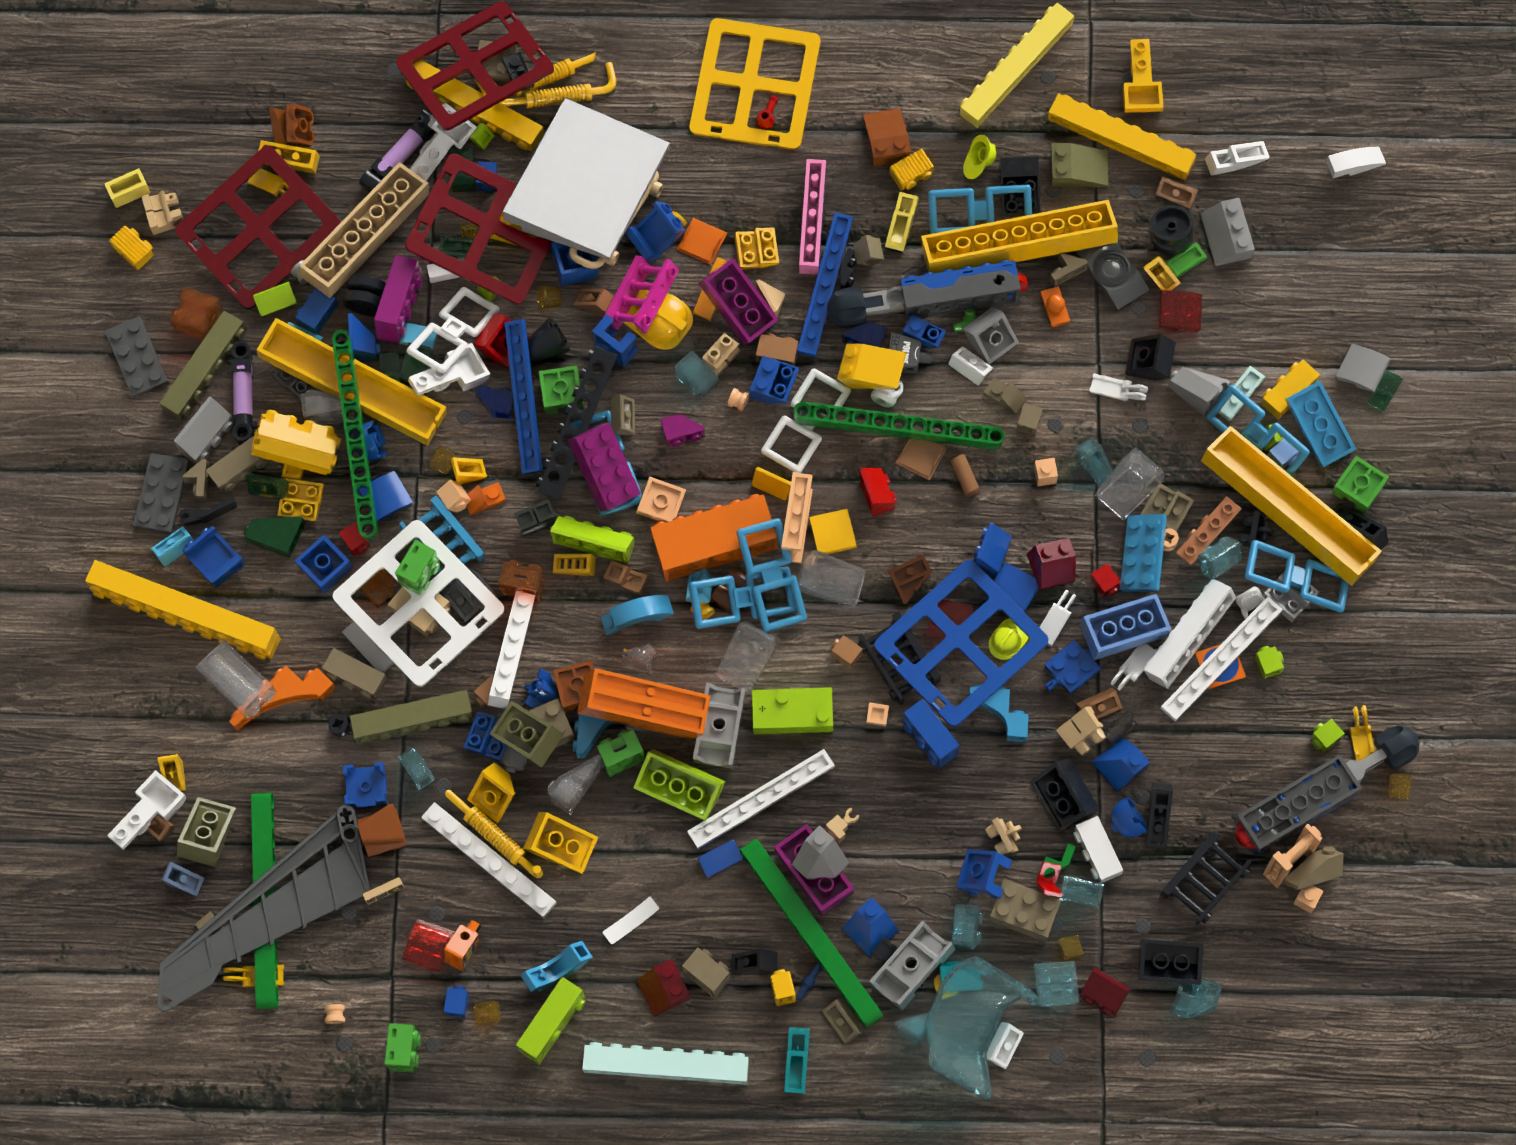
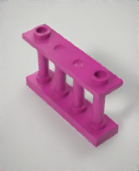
(629, 288)

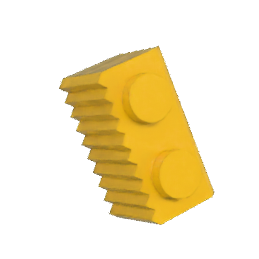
(911, 170)
(131, 248)
(782, 987)

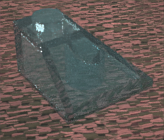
(1196, 999)

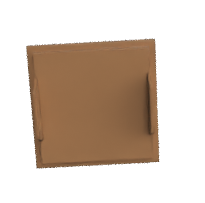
(921, 457)

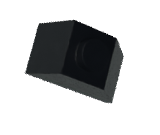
(754, 962)

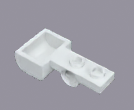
(438, 146)
(466, 370)
(156, 797)

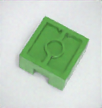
(558, 387)
(1360, 484)
(417, 567)
(621, 752)
(402, 1048)

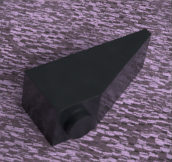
(1367, 527)
(1159, 815)

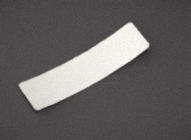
(631, 920)

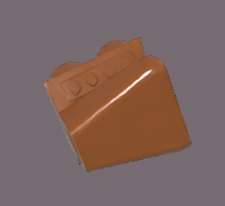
(292, 125)
(382, 831)

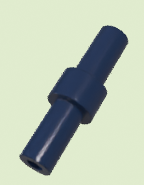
(808, 981)

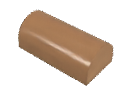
(965, 476)
(160, 828)

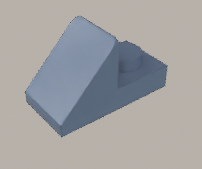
(182, 879)

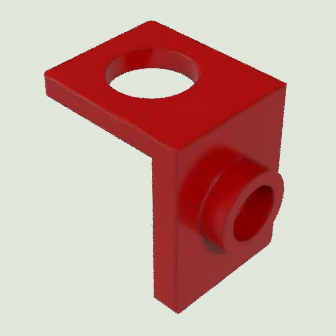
(1048, 885)

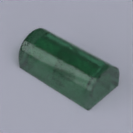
(455, 246)
(267, 486)

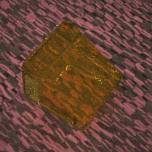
(548, 297)
(442, 460)
(1399, 786)
(1070, 947)
(487, 1012)

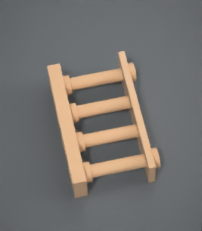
(797, 516)
(1282, 863)

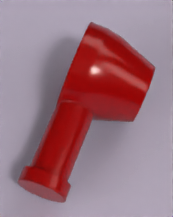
(768, 123)

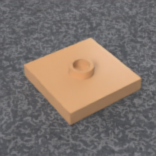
(660, 500)

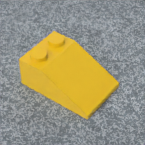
(871, 367)
(560, 842)

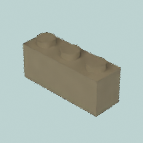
(235, 467)
(354, 674)

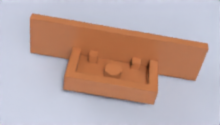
(1208, 531)

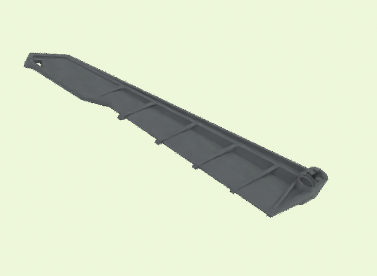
(312, 894)

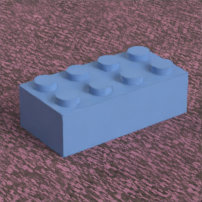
(1125, 626)

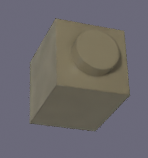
(868, 251)
(1029, 418)

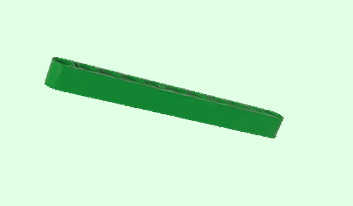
(908, 423)
(355, 425)
(263, 859)
(811, 933)

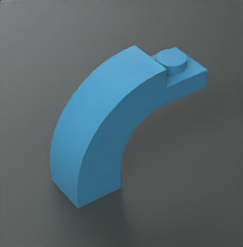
(636, 611)
(561, 966)

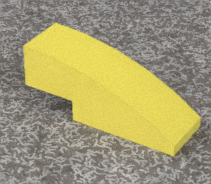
(901, 221)

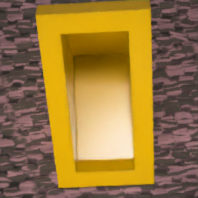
(468, 470)

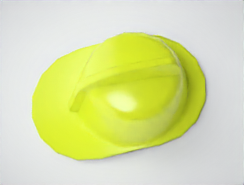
(980, 156)
(1007, 640)

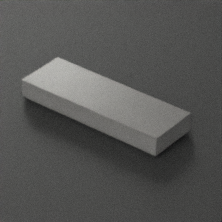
(367, 648)

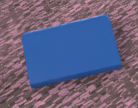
(720, 858)

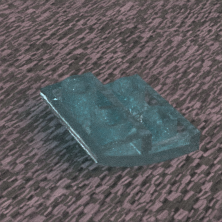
(1056, 983)

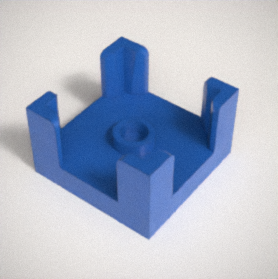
(604, 339)
(365, 786)
(979, 872)

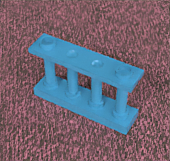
(451, 523)

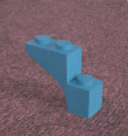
(1015, 722)
(588, 732)

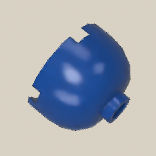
(374, 441)
(1127, 819)

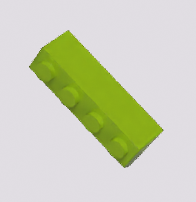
(592, 539)
(679, 784)

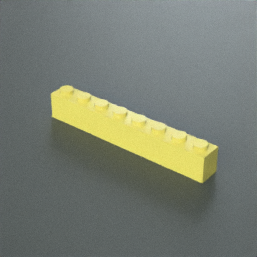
(1016, 64)

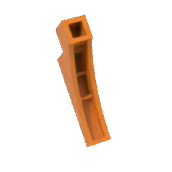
(290, 689)

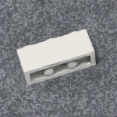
(1098, 850)

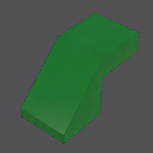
(1064, 863)

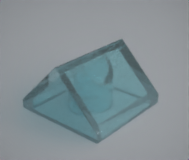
(912, 1028)

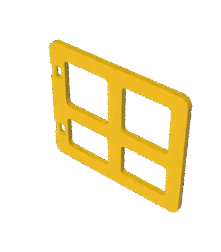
(751, 82)

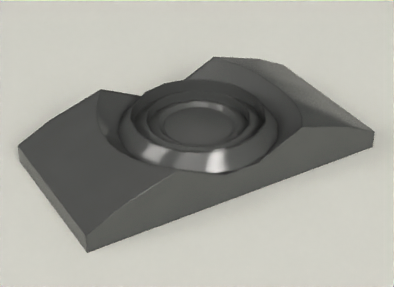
(1114, 274)

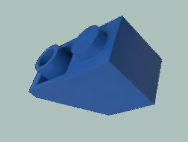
(924, 331)

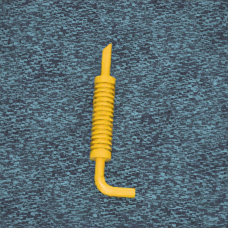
(561, 70)
(557, 96)
(494, 835)

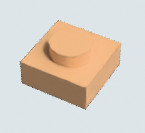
(877, 714)

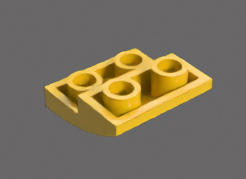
(756, 248)
(301, 500)
(833, 532)

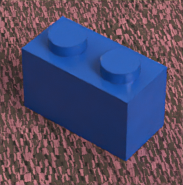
(316, 311)

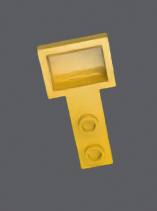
(1142, 93)

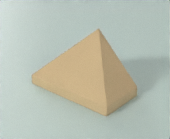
(771, 295)

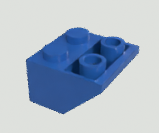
(773, 381)
(992, 550)

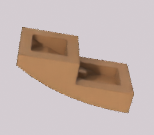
(626, 578)

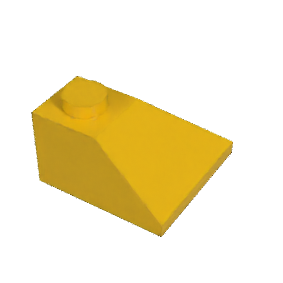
(492, 792)

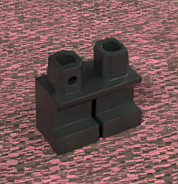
(539, 519)

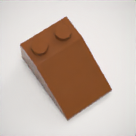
(887, 137)

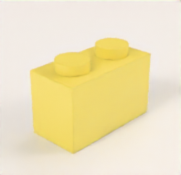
(127, 188)

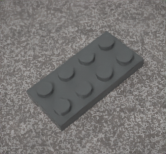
(136, 357)
(161, 493)

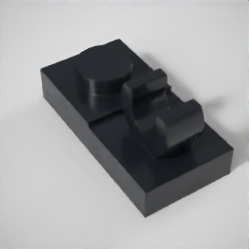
(515, 67)

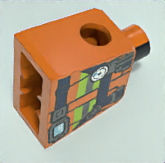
(462, 945)

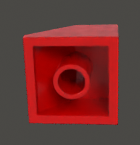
(493, 340)
(876, 490)

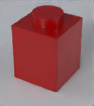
(354, 540)
(1105, 581)

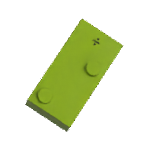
(792, 710)
(551, 1020)

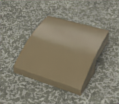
(1167, 502)

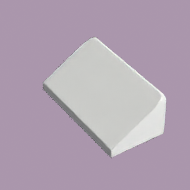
(439, 274)
(970, 365)
(1004, 1045)

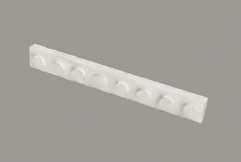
(1221, 659)
(760, 799)
(489, 860)

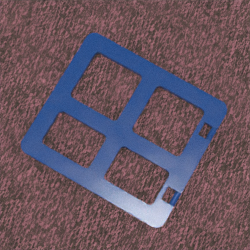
(958, 638)

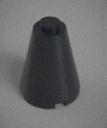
(546, 342)

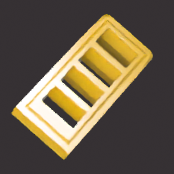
(590, 564)

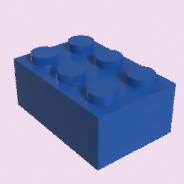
(930, 734)

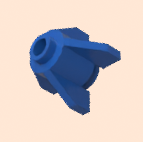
(541, 690)

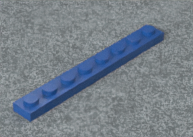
(825, 284)
(523, 396)

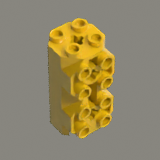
(301, 446)

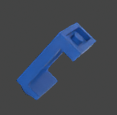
(656, 232)
(213, 557)

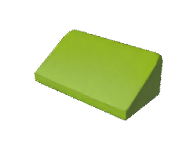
(274, 299)

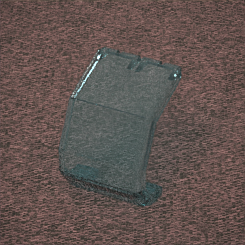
(966, 1019)

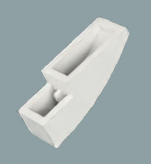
(1236, 157)
(1355, 161)

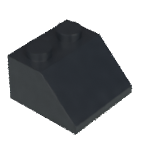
(1151, 357)

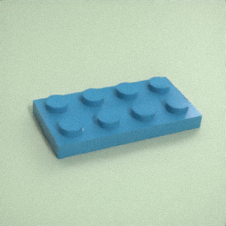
(1320, 424)
(1143, 553)

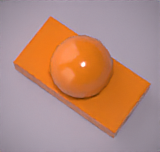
(1055, 307)

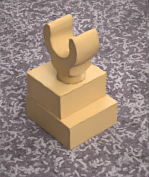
(838, 826)

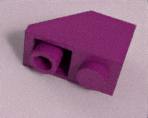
(681, 429)

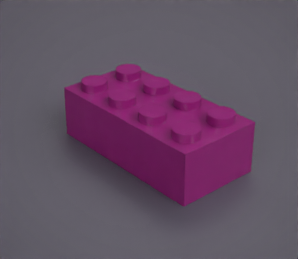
(398, 299)
(738, 301)
(604, 467)
(822, 892)

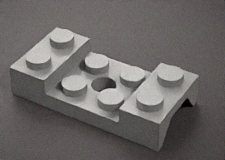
(718, 746)
(899, 982)

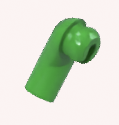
(969, 316)

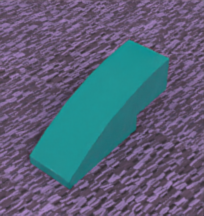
(797, 1060)

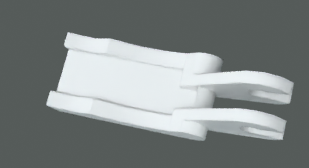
(1117, 388)
(1056, 618)
(1134, 664)

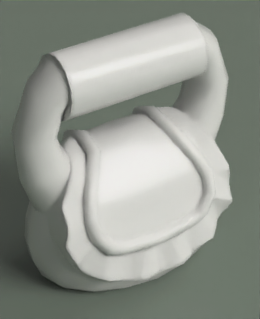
(887, 397)
(1249, 600)

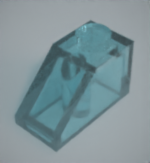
(1094, 460)
(416, 768)

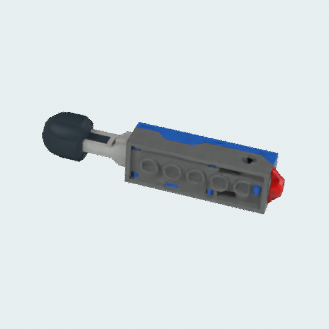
(933, 294)
(1320, 792)

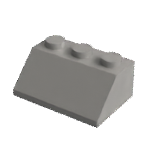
(1227, 232)
(204, 431)

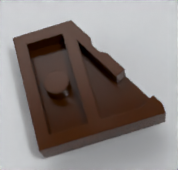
(909, 577)

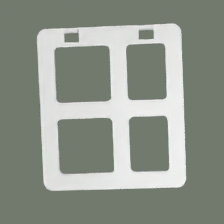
(454, 569)

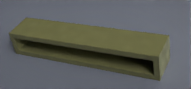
(202, 366)
(411, 716)

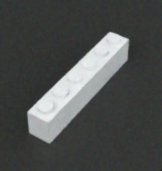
(1189, 633)
(511, 650)

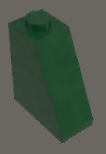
(275, 534)

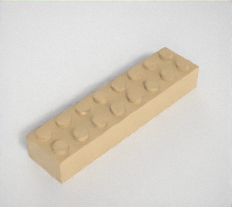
(364, 230)

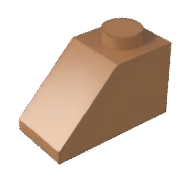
(594, 301)

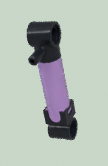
(399, 152)
(242, 392)

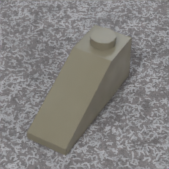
(1317, 868)

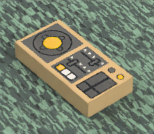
(383, 890)

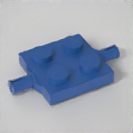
(1071, 668)

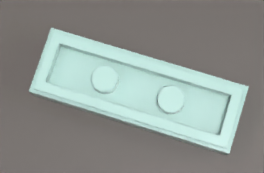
(1248, 385)

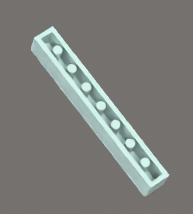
(665, 1064)

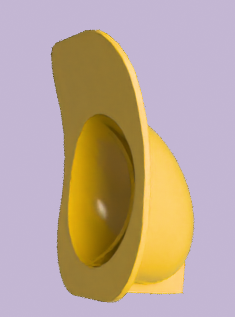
(669, 324)

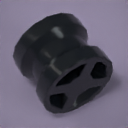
(341, 728)

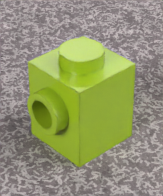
(1269, 661)
(1326, 735)

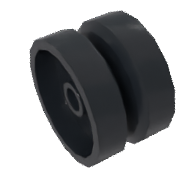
(1171, 230)
(363, 294)

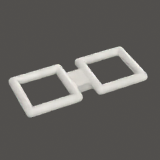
(452, 330)
(803, 429)

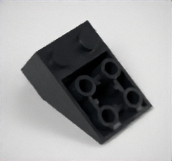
(1019, 171)

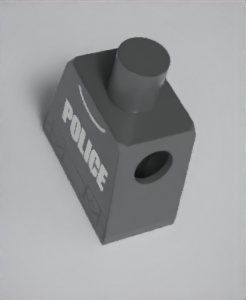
(913, 352)

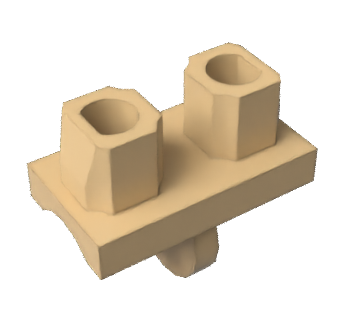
(999, 828)

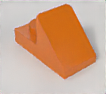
(485, 498)

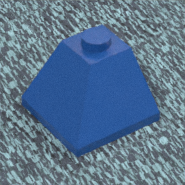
(363, 341)
(1121, 764)
(869, 926)

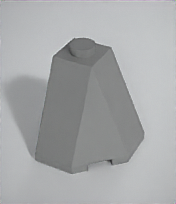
(1198, 388)
(820, 856)

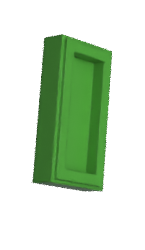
(1187, 260)

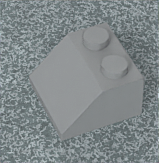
(991, 335)

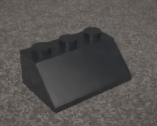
(1064, 794)
(1170, 961)

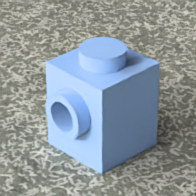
(1283, 454)

